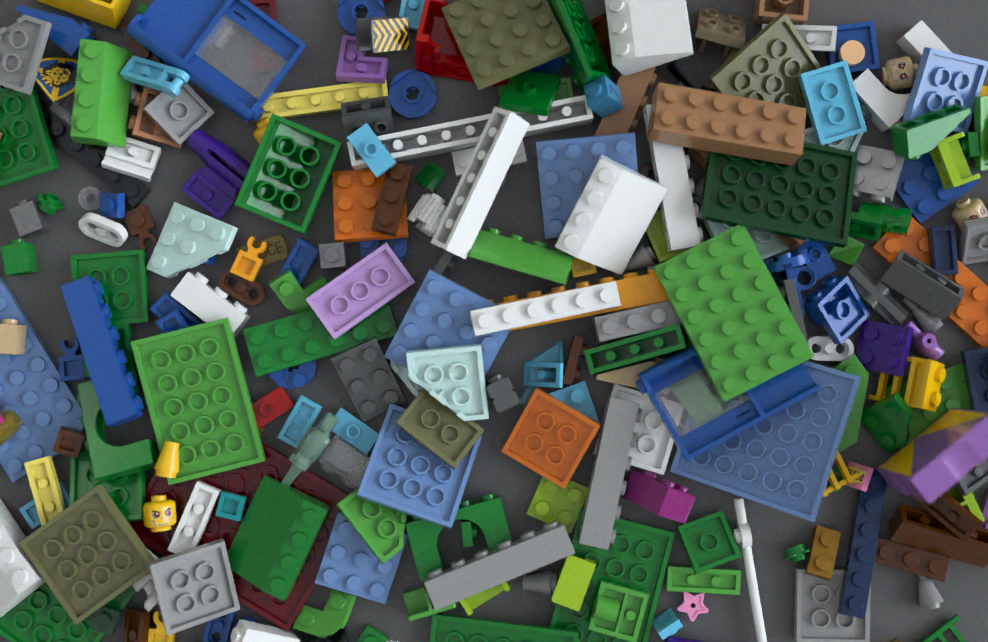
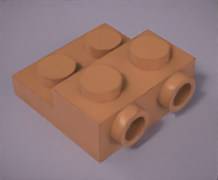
(142, 124)

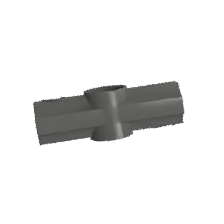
(875, 295)

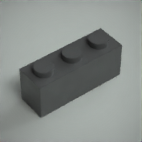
(922, 285)

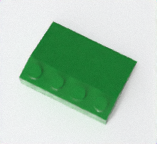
(585, 51)
(289, 174)
(276, 537)

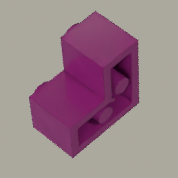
(659, 497)

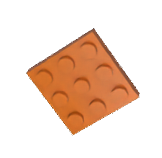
(355, 205)
(551, 438)

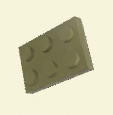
(439, 429)

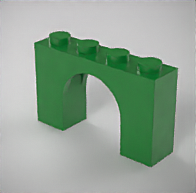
(107, 460)
(423, 535)

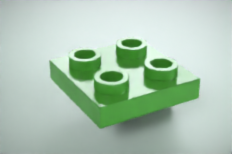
(618, 611)

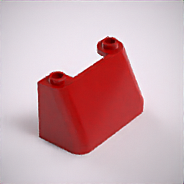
(436, 48)

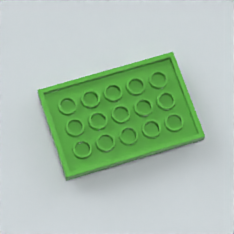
(733, 312)
(199, 398)

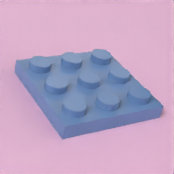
(945, 81)
(352, 566)

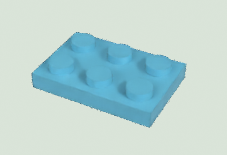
(832, 103)

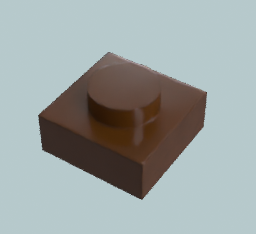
(69, 441)

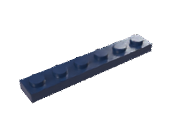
(862, 548)

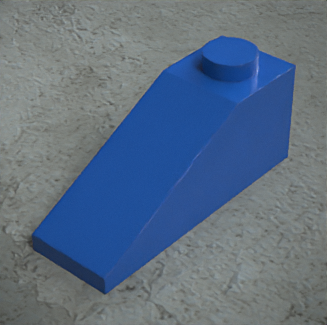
(64, 30)

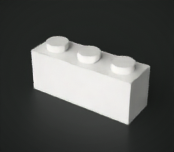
(208, 302)

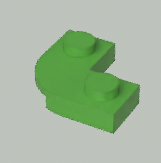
(292, 293)
(329, 620)

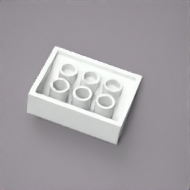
(647, 33)
(610, 215)
(17, 572)

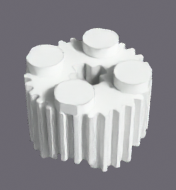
(428, 213)

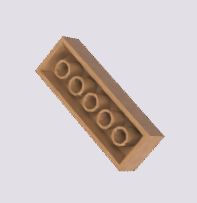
(726, 124)

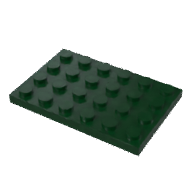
(793, 201)

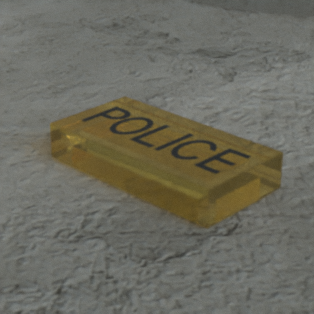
(275, 250)

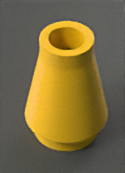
(168, 460)

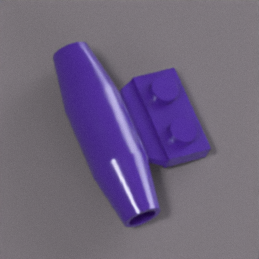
(222, 177)

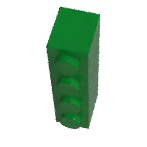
(636, 349)

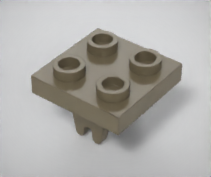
(720, 29)

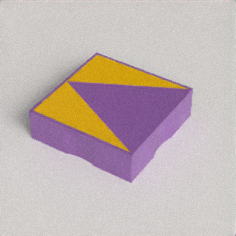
(938, 455)

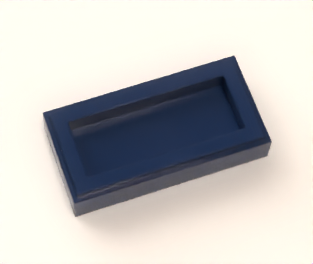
(943, 249)

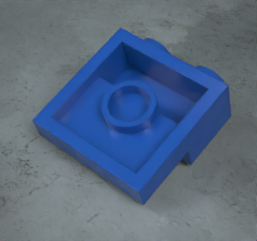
(837, 308)

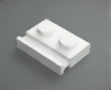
(134, 160)

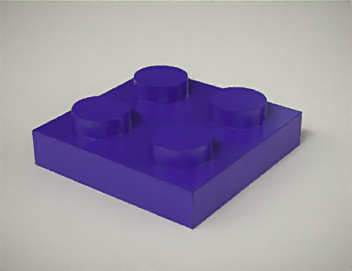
(884, 347)

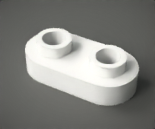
(103, 229)
(827, 349)

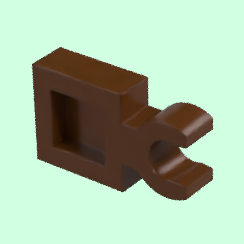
(140, 223)

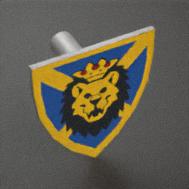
(57, 77)

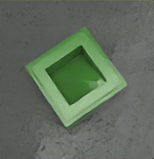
(848, 254)

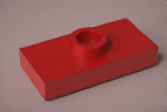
(271, 406)

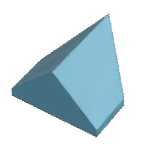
(545, 368)

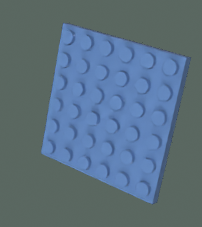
(787, 455)

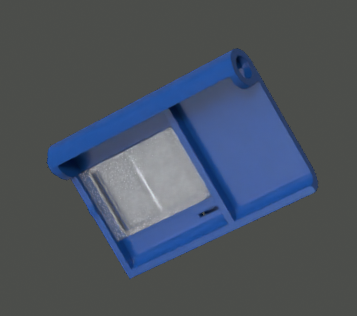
(225, 53)
(694, 410)

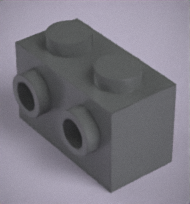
(373, 111)

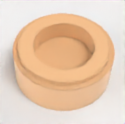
(852, 52)

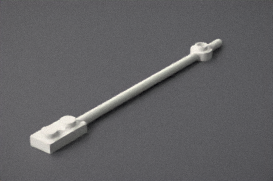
(743, 536)

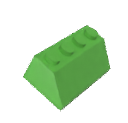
(101, 95)
(522, 256)

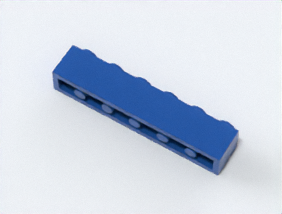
(101, 351)

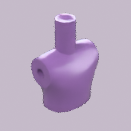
(924, 343)

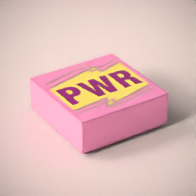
(865, 473)

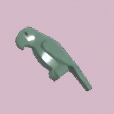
(311, 447)

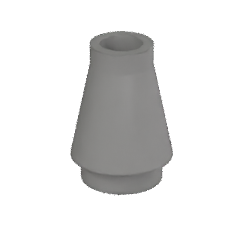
(541, 582)

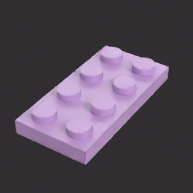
(360, 291)

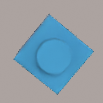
(603, 96)

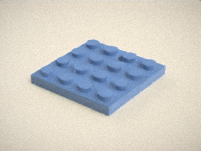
(567, 166)
(442, 319)
(411, 477)

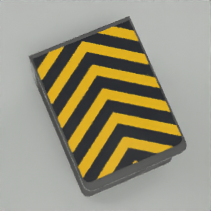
(382, 34)

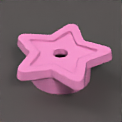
(692, 612)

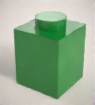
(19, 258)

